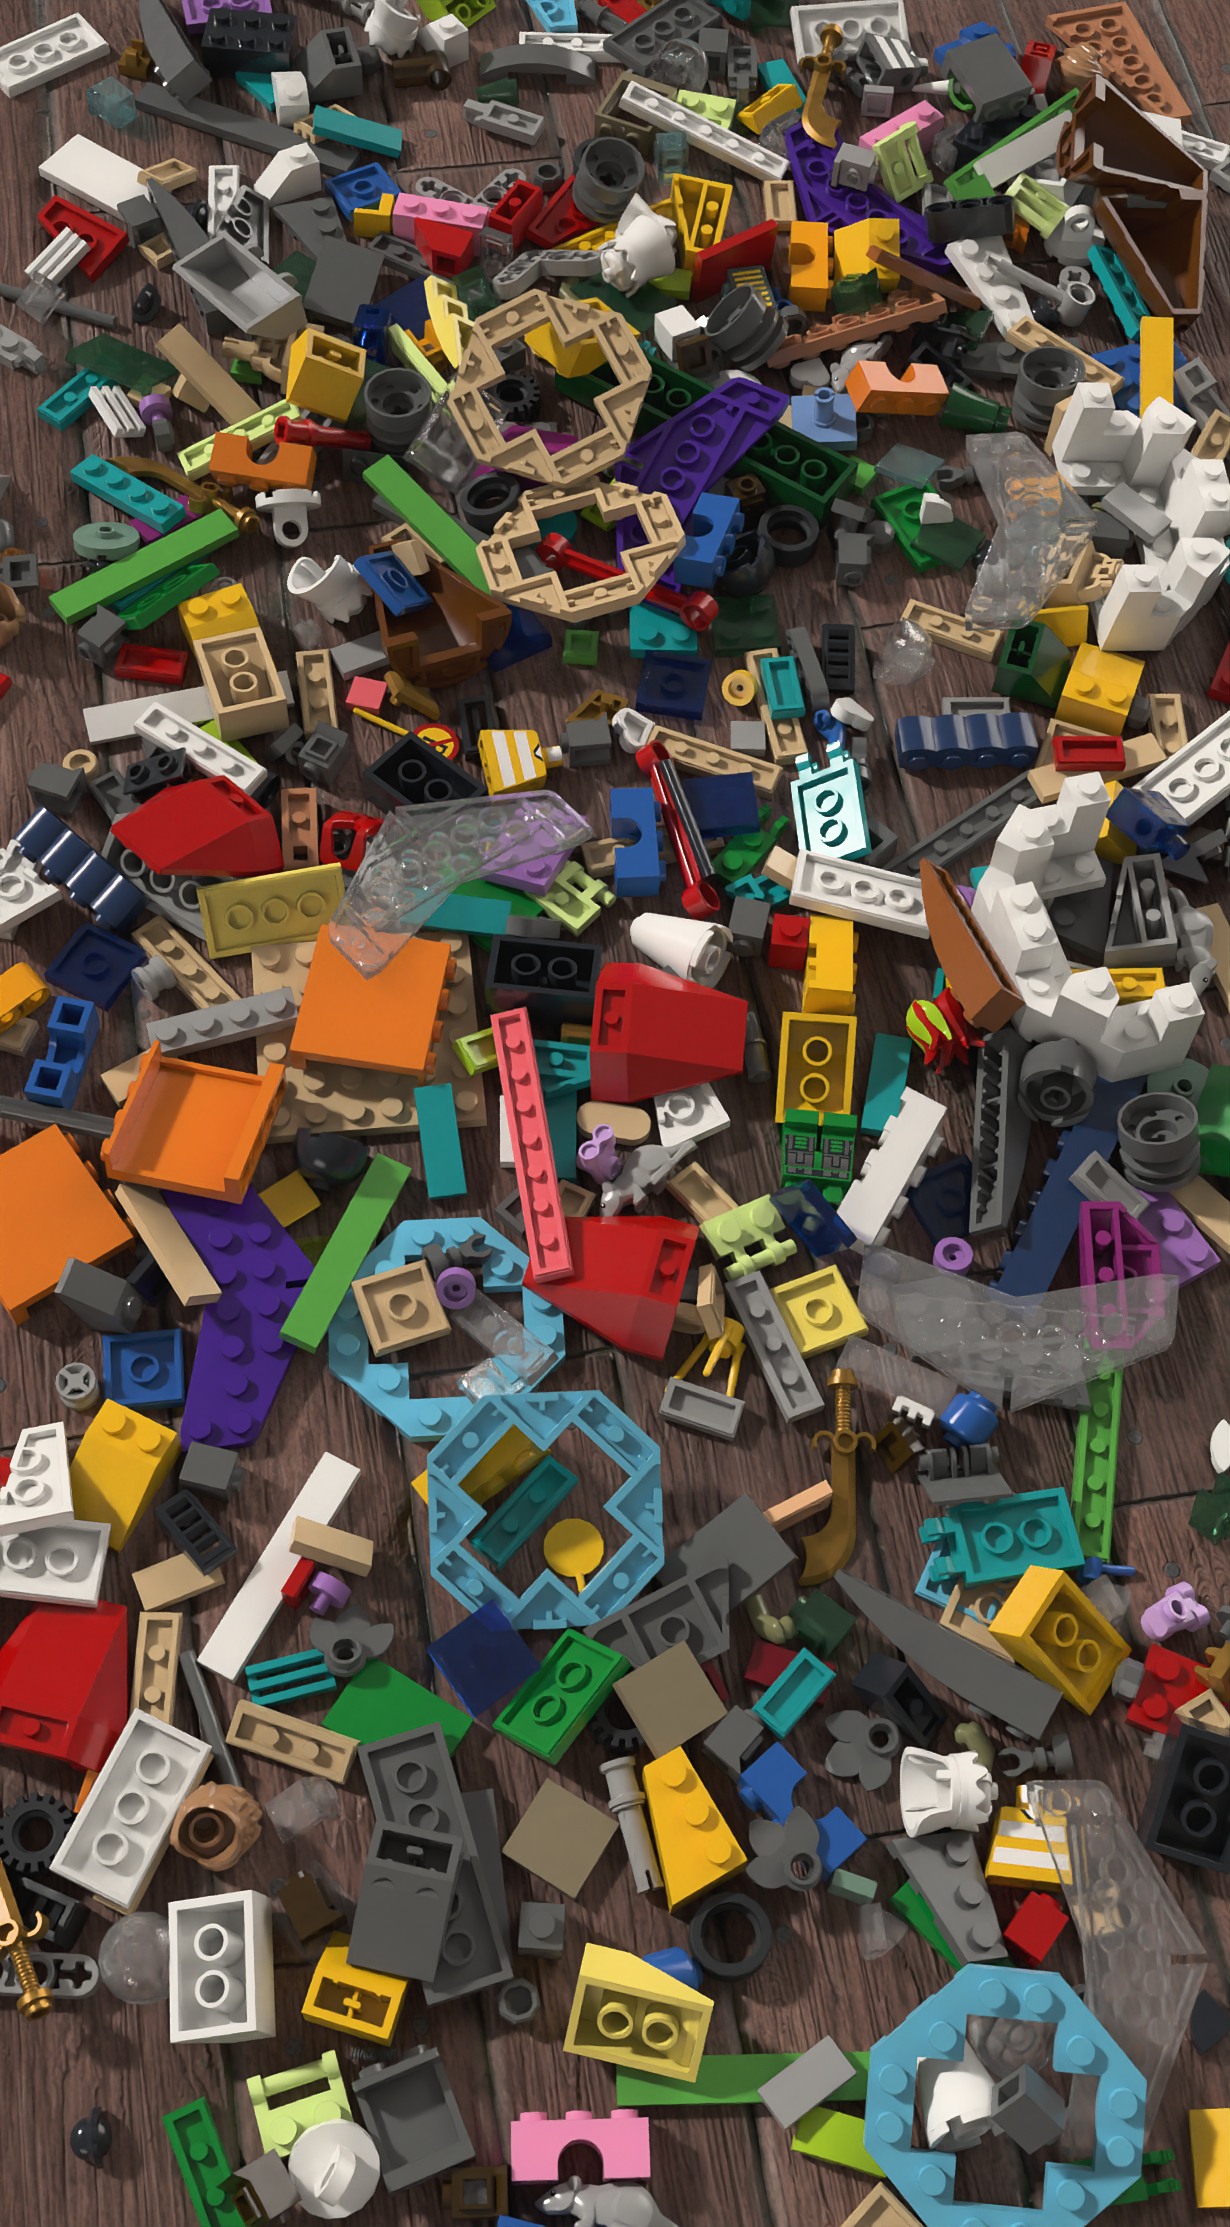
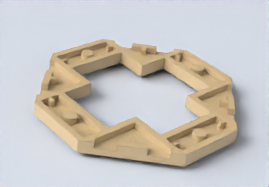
(527, 453)
(544, 592)

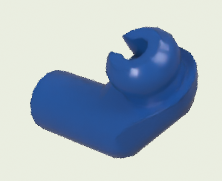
(830, 727)

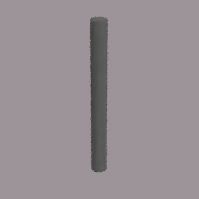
(67, 308)
(209, 1718)

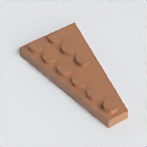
(1127, 56)
(893, 314)

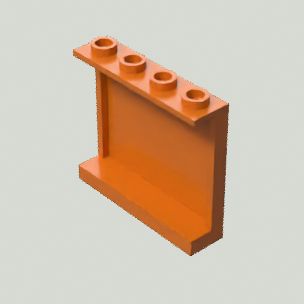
(375, 1021)
(193, 1126)
(52, 1214)

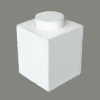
(672, 327)

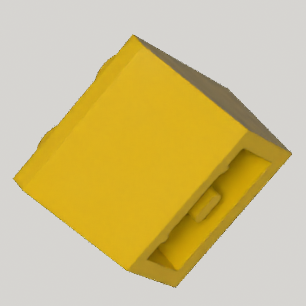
(324, 374)
(354, 1997)

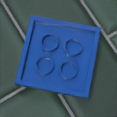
(1126, 363)

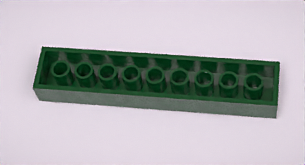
(784, 460)

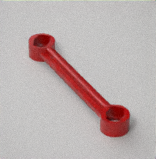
(558, 553)
(698, 897)

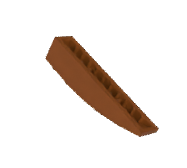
(966, 954)

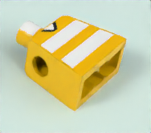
(515, 760)
(1019, 1851)

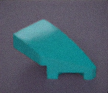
(759, 889)

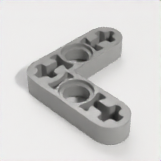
(434, 188)
(539, 263)

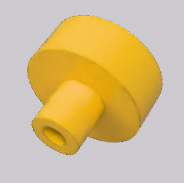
(740, 687)

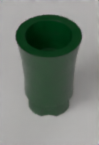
(974, 412)

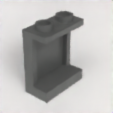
(988, 77)
(413, 2119)

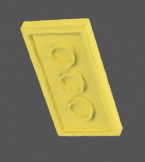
(269, 909)

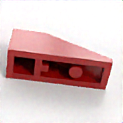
(1037, 64)

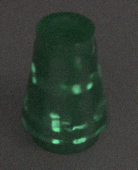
(502, 91)

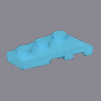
(555, 15)

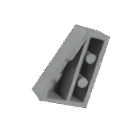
(1142, 918)

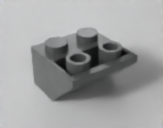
(331, 66)

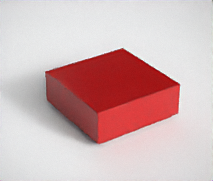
(296, 1588)

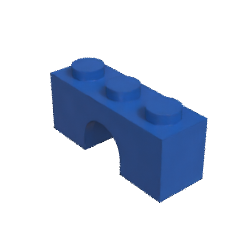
(714, 531)
(635, 817)
(72, 1038)
(769, 1788)

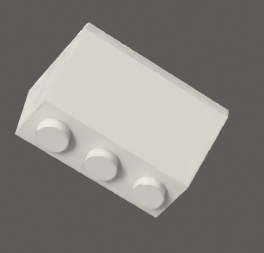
(221, 1969)

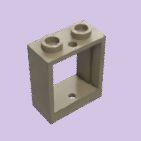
(609, 126)

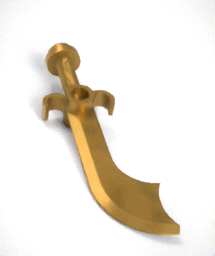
(814, 118)
(202, 498)
(835, 1542)
(16, 1941)

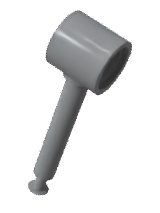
(1072, 303)

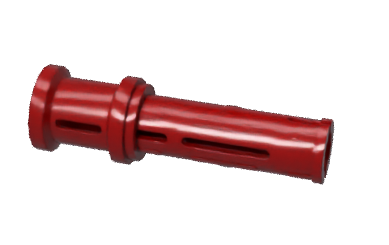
(313, 435)

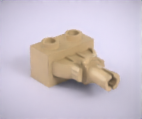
(266, 354)
(1086, 580)

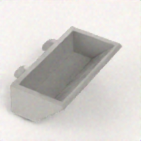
(244, 287)

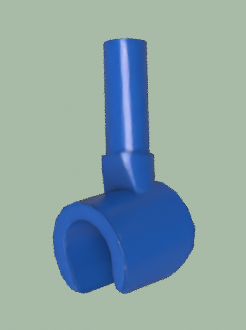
(780, 302)
(1094, 1568)

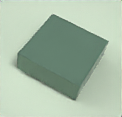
(852, 1887)

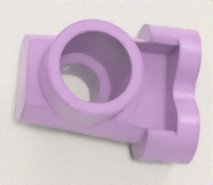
(599, 1156)
(1174, 1613)

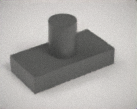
(850, 516)

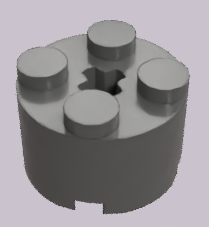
(1057, 1082)

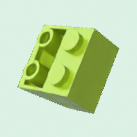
(464, 10)

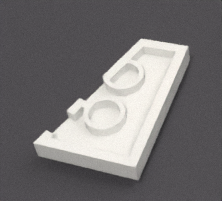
(689, 1115)
(39, 1482)

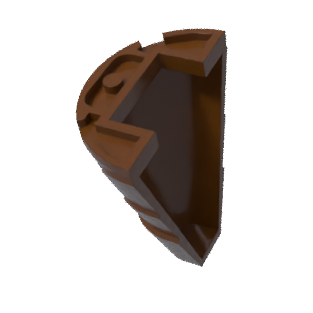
(1122, 147)
(1159, 249)
(448, 637)

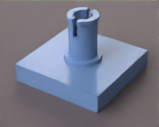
(826, 418)

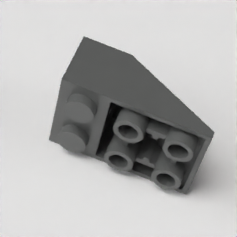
(405, 1900)

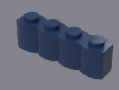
(969, 740)
(82, 869)

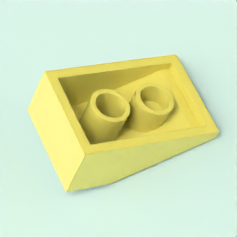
(637, 2015)

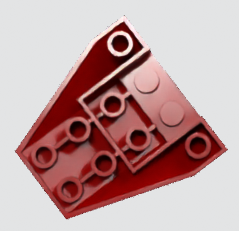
(203, 831)
(661, 1034)
(623, 1278)
(66, 1683)

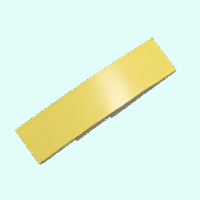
(448, 318)

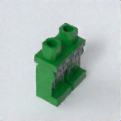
(830, 1166)

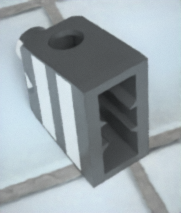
(890, 62)

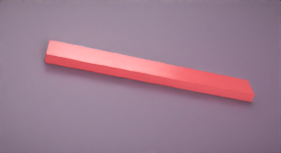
(531, 1146)

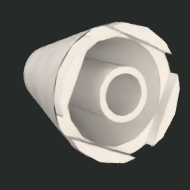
(688, 946)
(955, 2101)

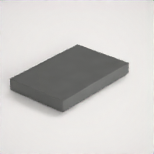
(342, 281)
(747, 1539)

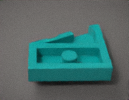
(660, 632)
(562, 1067)

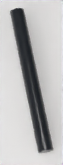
(688, 821)

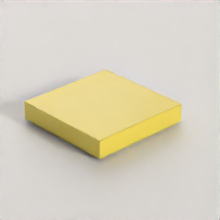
(819, 1311)

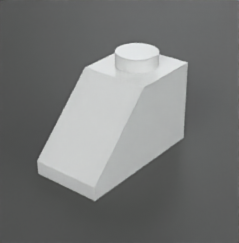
(448, 36)
(290, 97)
(290, 175)

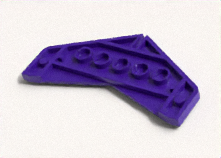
(845, 205)
(694, 454)
(238, 1347)

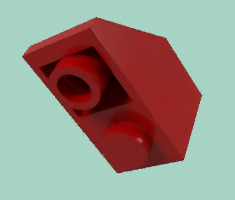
(444, 247)

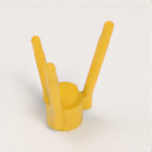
(720, 1347)

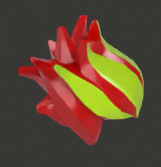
(941, 1030)

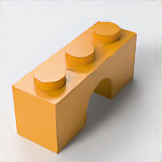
(810, 265)

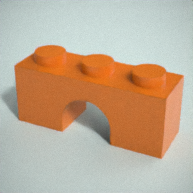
(878, 391)
(233, 465)

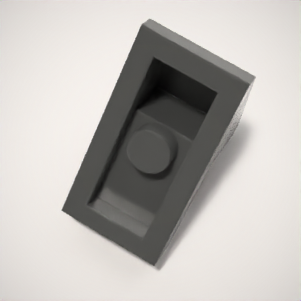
(1188, 866)

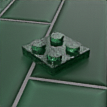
(745, 625)

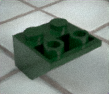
(1032, 665)

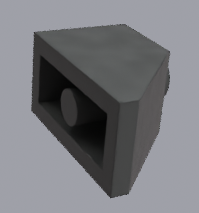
(99, 1297)

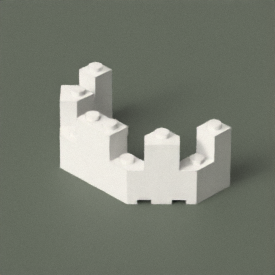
(1186, 563)
(1049, 856)

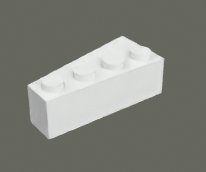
(893, 1169)

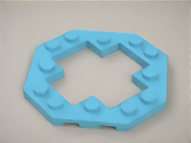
(387, 1385)
(542, 1419)
(1081, 2046)

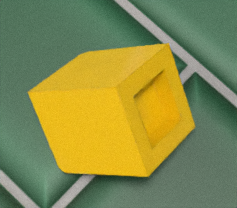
(371, 222)

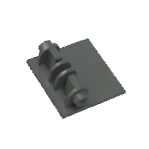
(968, 1482)

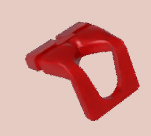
(346, 819)

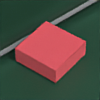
(367, 695)

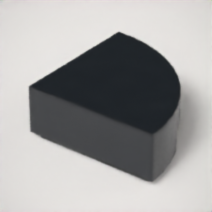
(1207, 2022)

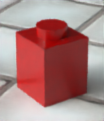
(788, 942)
(1034, 1928)

